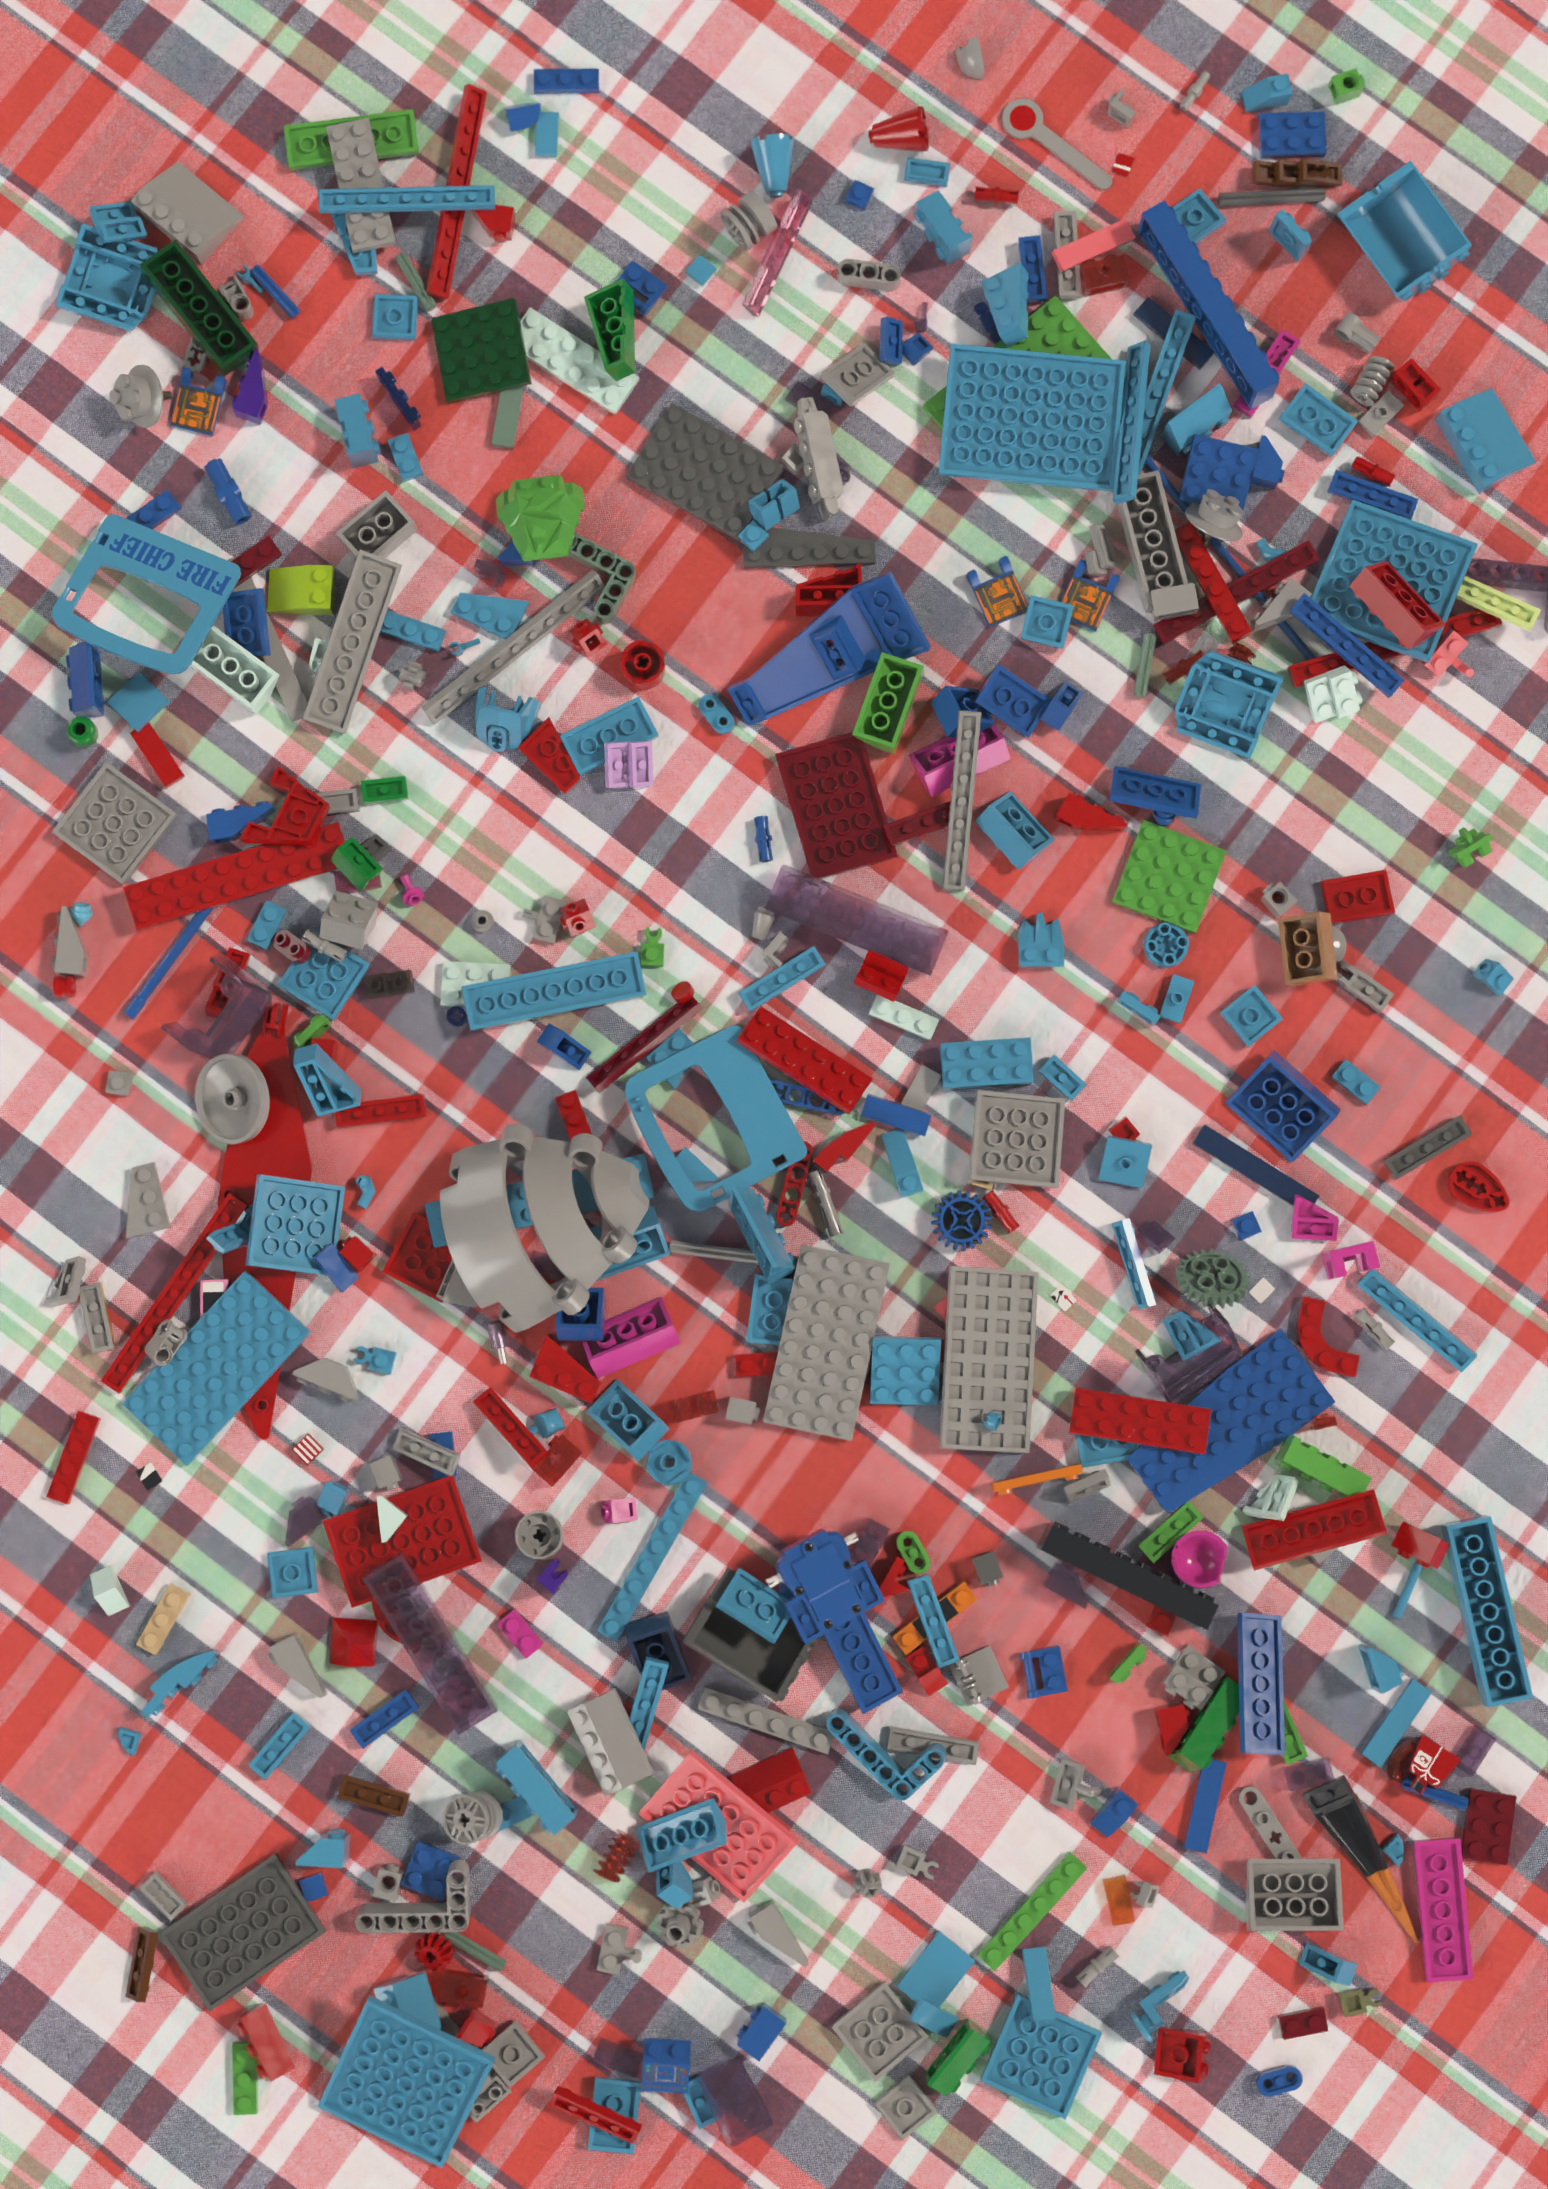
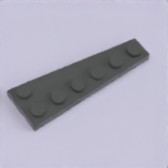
(808, 549)

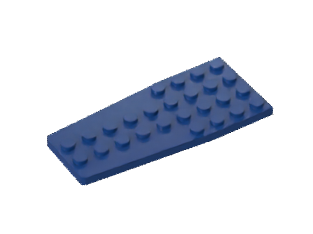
(1252, 1411)

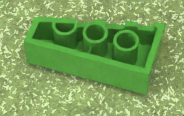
(1321, 1467)

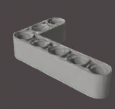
(423, 1911)

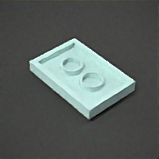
(467, 973)

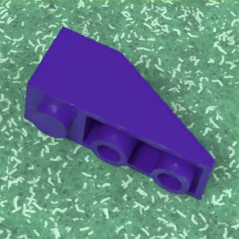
(252, 396)

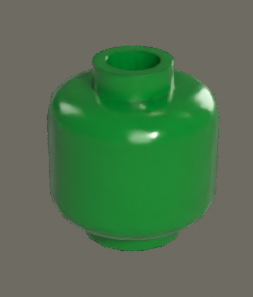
(82, 731)

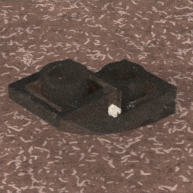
(389, 984)

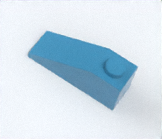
(902, 1163)

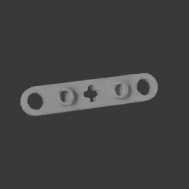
(1265, 1823)

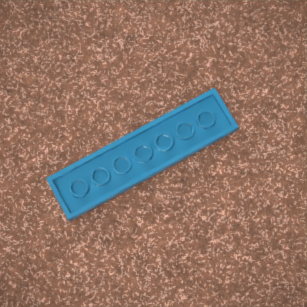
(553, 991)

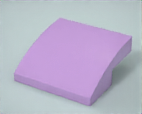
(628, 764)

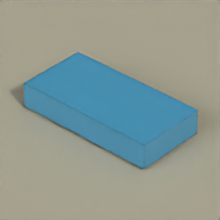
(547, 134)
(927, 172)

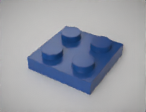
(429, 1870)

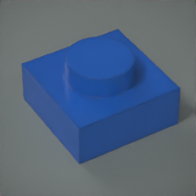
(859, 194)
(1246, 1225)

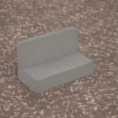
(1174, 601)

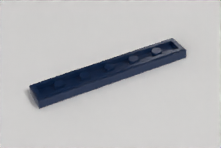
(1251, 1166)

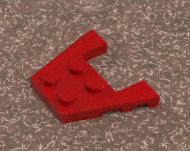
(297, 818)

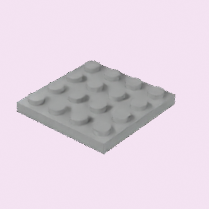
(115, 823)
(1017, 1139)

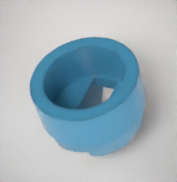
(993, 1421)

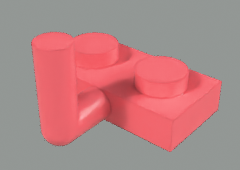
(1446, 653)

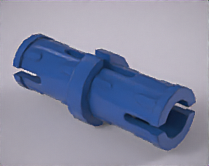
(763, 839)

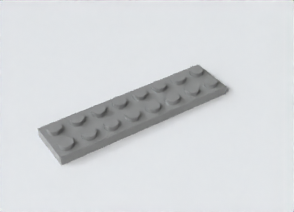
(352, 641)

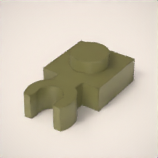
(1354, 2001)

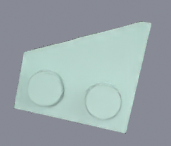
(1274, 1499)

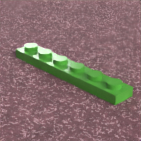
(1032, 1911)

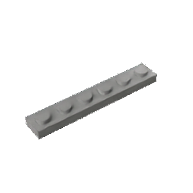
(766, 1720)

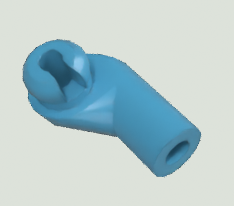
(367, 1188)

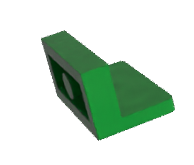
(356, 863)

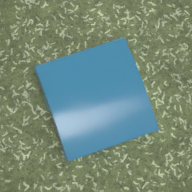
(117, 222)

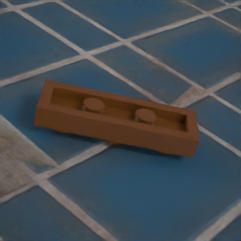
(374, 1795)
(141, 1964)

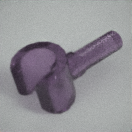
(921, 324)

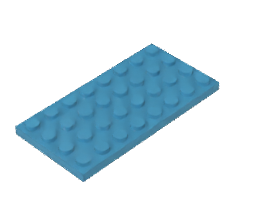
(217, 1368)

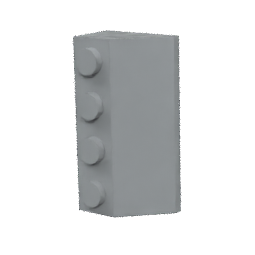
(610, 1742)

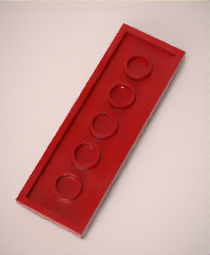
(804, 1060)
(1140, 1421)
(1314, 1530)

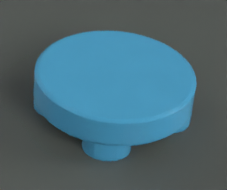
(1166, 945)

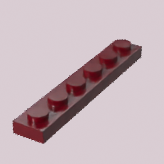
(643, 1044)

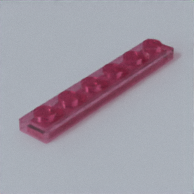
(777, 253)

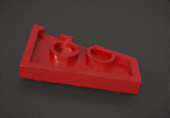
(550, 756)

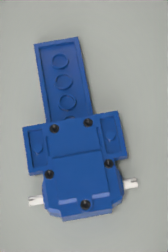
(832, 1603)

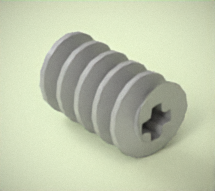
(1371, 379)

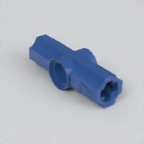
(227, 491)

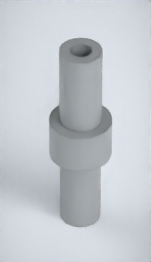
(1195, 91)

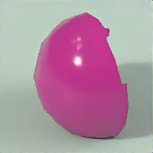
(1199, 1559)

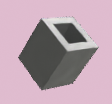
(987, 1568)

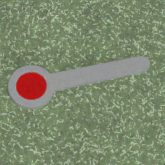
(1024, 120)

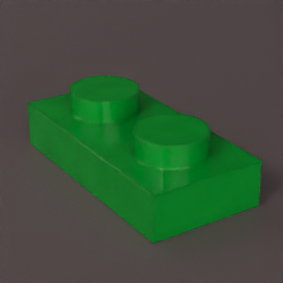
(384, 790)

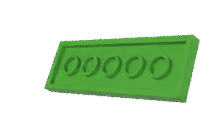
(392, 134)

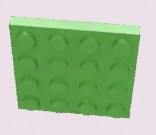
(1169, 876)

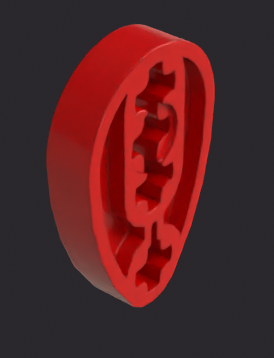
(1467, 1196)

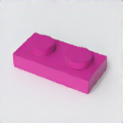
(520, 1633)

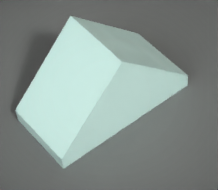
(389, 1517)
(108, 1590)

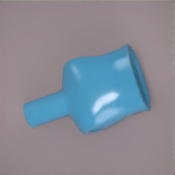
(547, 1423)

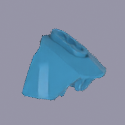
(507, 725)

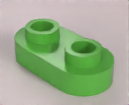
(317, 1027)
(913, 1552)

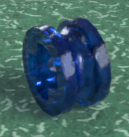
(452, 1021)

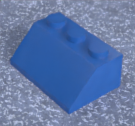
(85, 680)

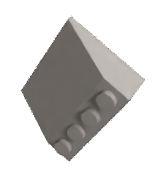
(187, 211)
(1294, 1895)

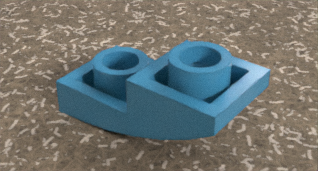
(933, 2017)

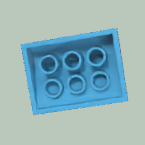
(1484, 439)
(760, 1234)

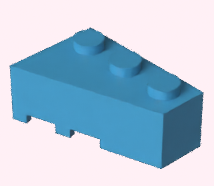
(942, 227)

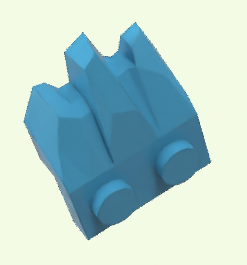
(1040, 943)

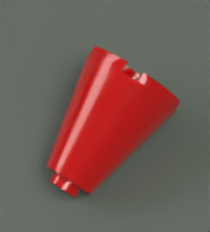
(902, 132)

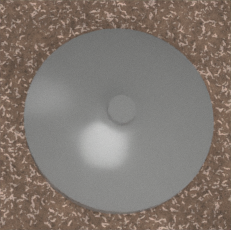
(232, 1098)

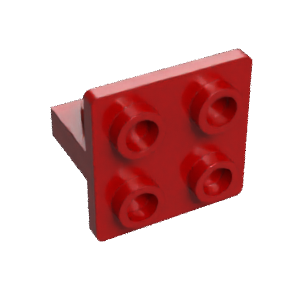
(881, 975)

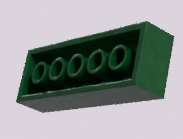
(199, 308)

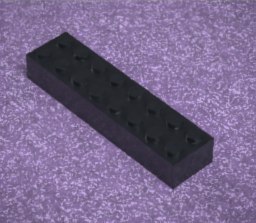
(1130, 1577)

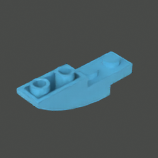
(185, 1674)

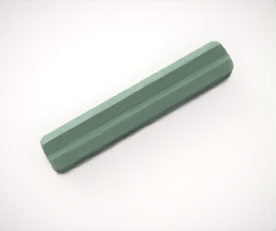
(415, 281)
(1144, 665)
(476, 1950)

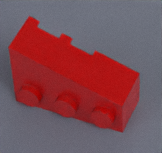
(820, 593)
(562, 1371)

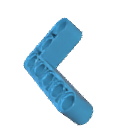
(883, 1759)

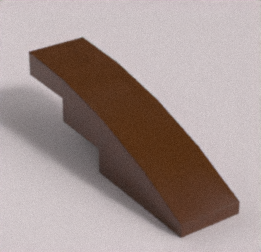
(1297, 174)

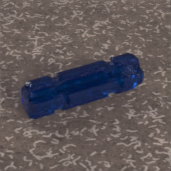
(987, 321)

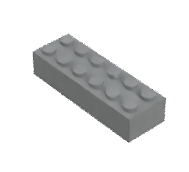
(1151, 538)

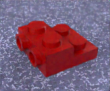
(1182, 2054)

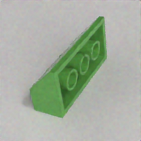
(888, 702)

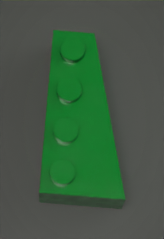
(613, 325)
(1209, 1728)

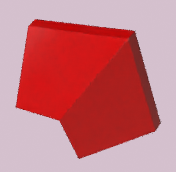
(353, 1642)

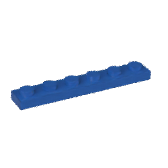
(1346, 645)

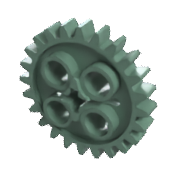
(1212, 1278)

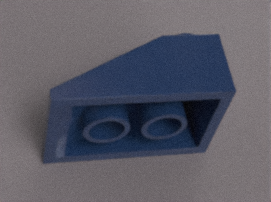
(658, 1639)

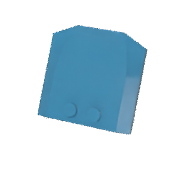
(107, 281)
(1226, 702)

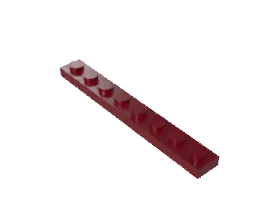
(1242, 590)

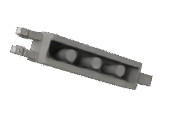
(819, 457)

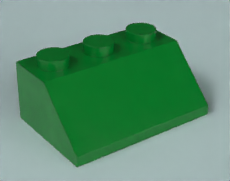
(957, 2058)

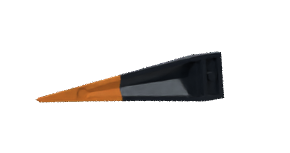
(1346, 1821)

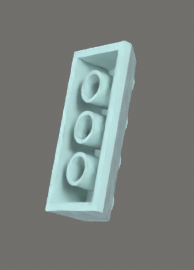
(235, 670)

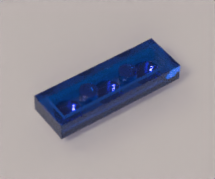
(399, 397)

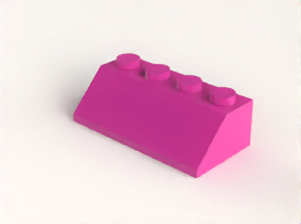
(936, 761)
(632, 1338)

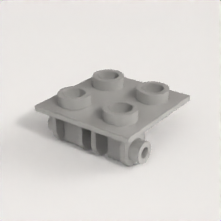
(978, 1676)

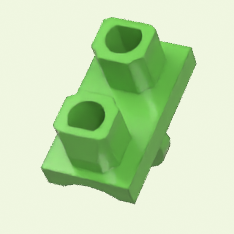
(1468, 843)

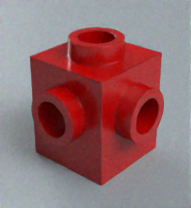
(587, 637)
(577, 917)

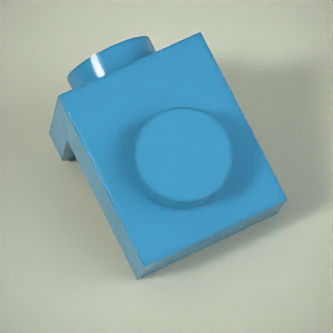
(1494, 976)

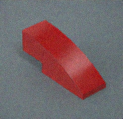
(217, 1000)
(842, 1146)

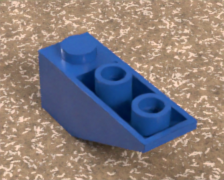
(230, 824)

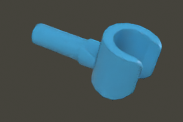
(247, 277)
(463, 646)

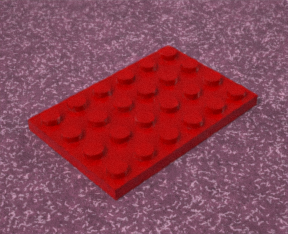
(432, 1536)

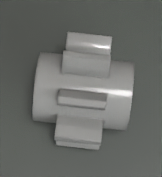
(412, 675)
(867, 1883)

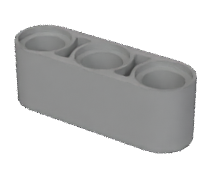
(861, 267)

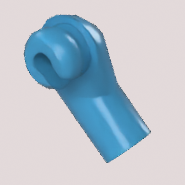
(1268, 553)

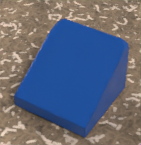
(916, 348)

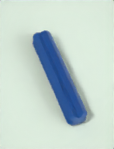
(275, 291)
(1438, 1794)

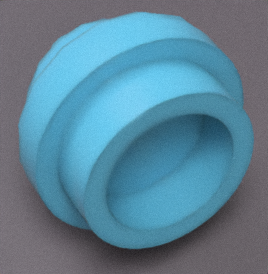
(81, 912)

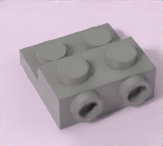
(1192, 1678)

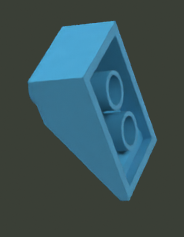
(628, 1420)

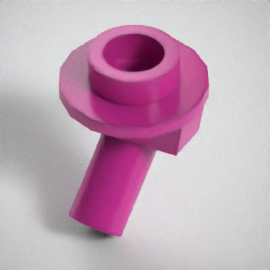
(410, 893)

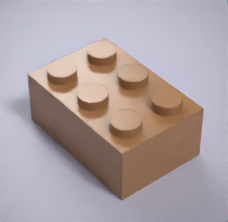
(1307, 949)

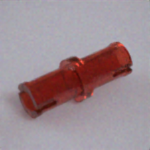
(1182, 668)

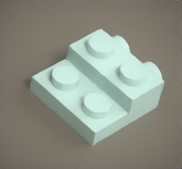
(1333, 694)

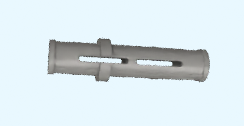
(826, 1205)

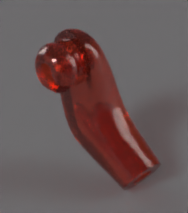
(1398, 1758)

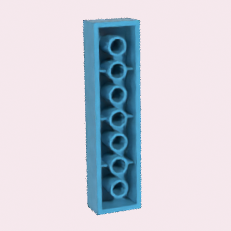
(1486, 1611)

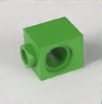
(1342, 94)

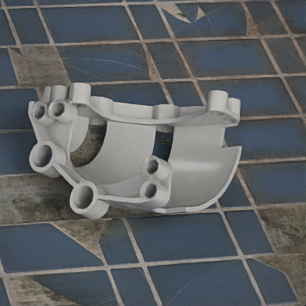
(485, 1238)

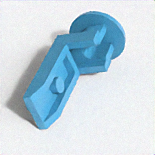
(232, 1235)
(1158, 1995)

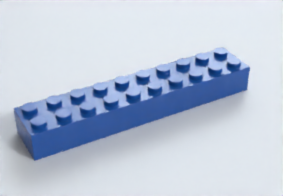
(1205, 299)

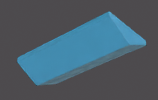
(682, 1835)

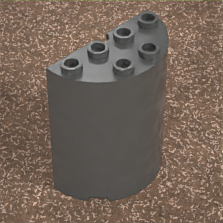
(744, 1652)

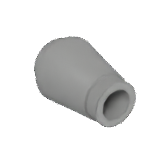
(762, 923)

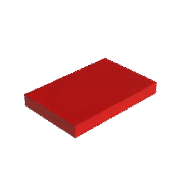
(1357, 896)

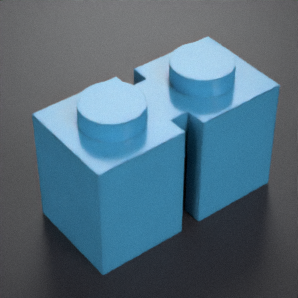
(782, 504)

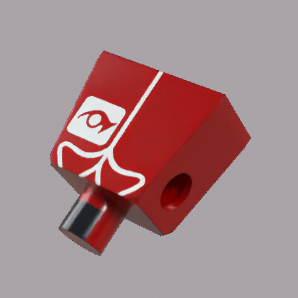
(1430, 1765)

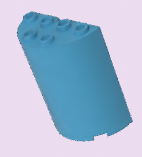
(1406, 232)

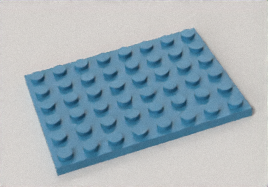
(1032, 417)

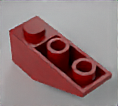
(1082, 815)

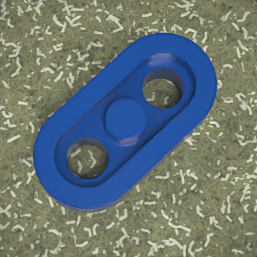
(1278, 2080)

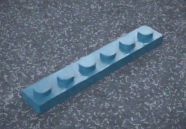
(1417, 1319)

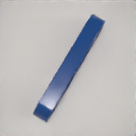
(805, 1101)

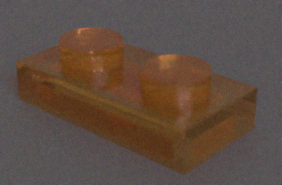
(1118, 1900)

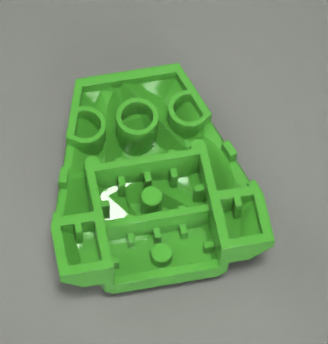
(541, 515)

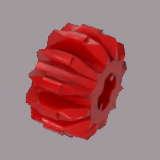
(434, 1951)

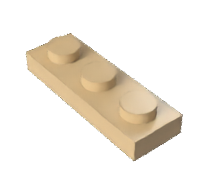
(163, 1619)

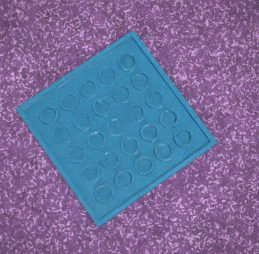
(1424, 557)
(406, 2081)

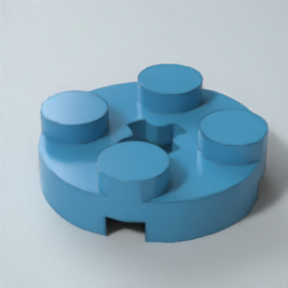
(656, 1462)

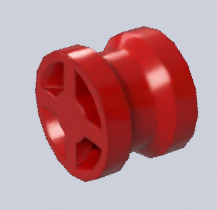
(64, 986)

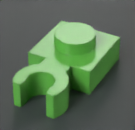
(652, 952)

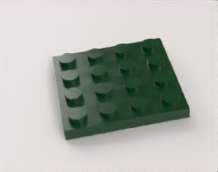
(481, 350)

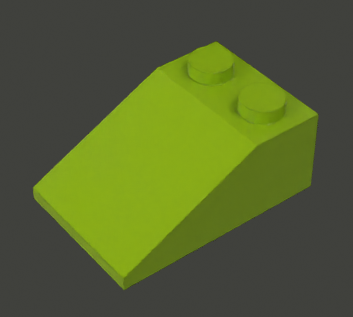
(302, 590)

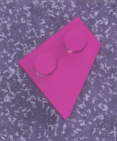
(1312, 1221)

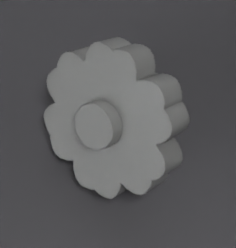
(680, 1925)

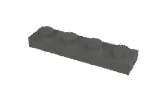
(1427, 1147)

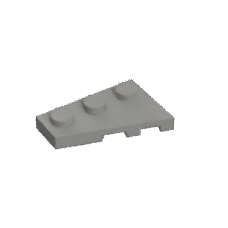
(146, 1202)

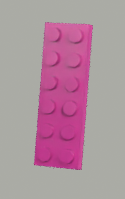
(1443, 1909)

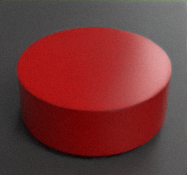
(682, 992)

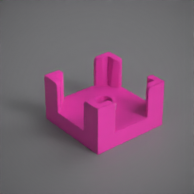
(1364, 1253)

